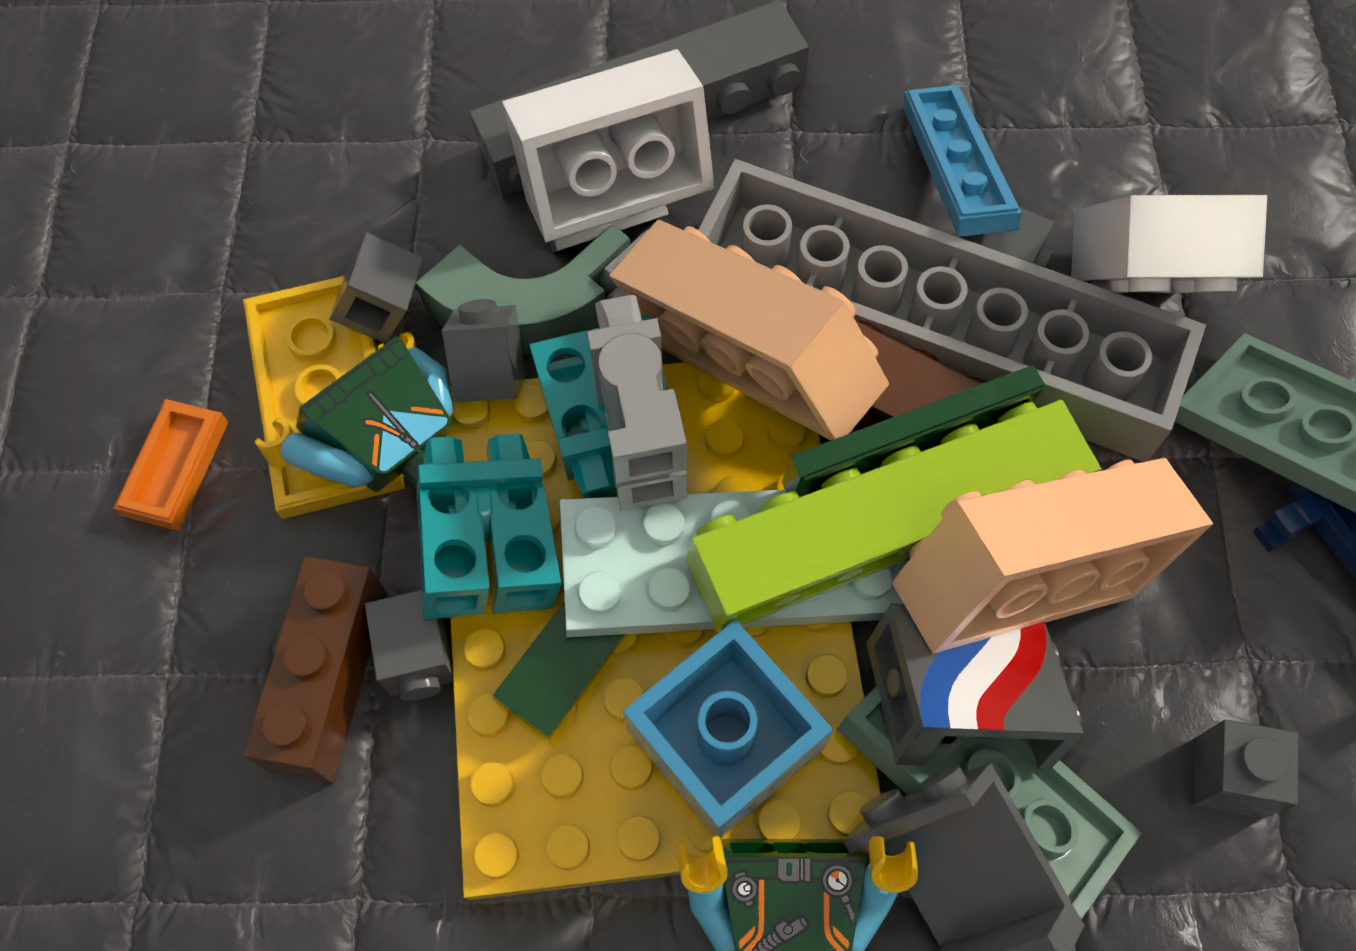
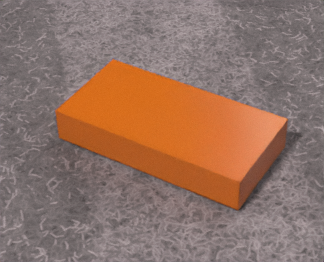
(171, 465)

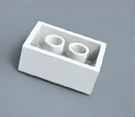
(611, 144)
(1170, 242)

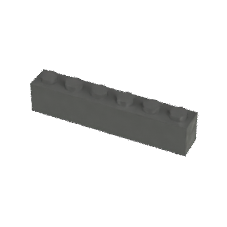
(734, 59)

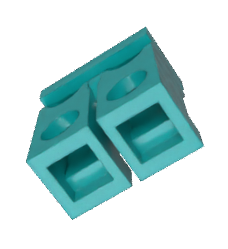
(575, 412)
(477, 504)

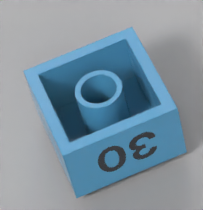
(727, 728)

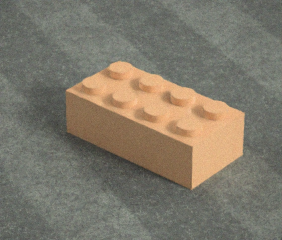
(755, 327)
(1046, 550)

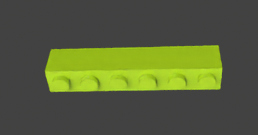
(872, 518)

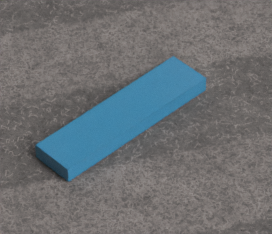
(961, 162)

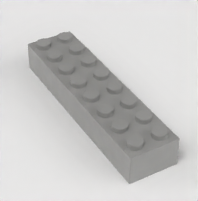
(971, 306)

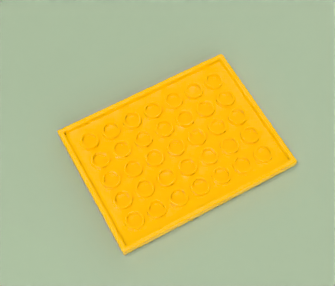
(590, 797)

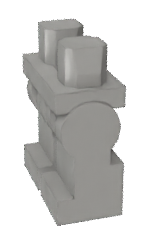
(642, 417)

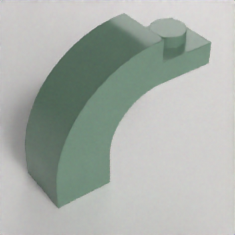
(544, 305)

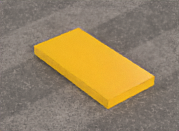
(294, 359)

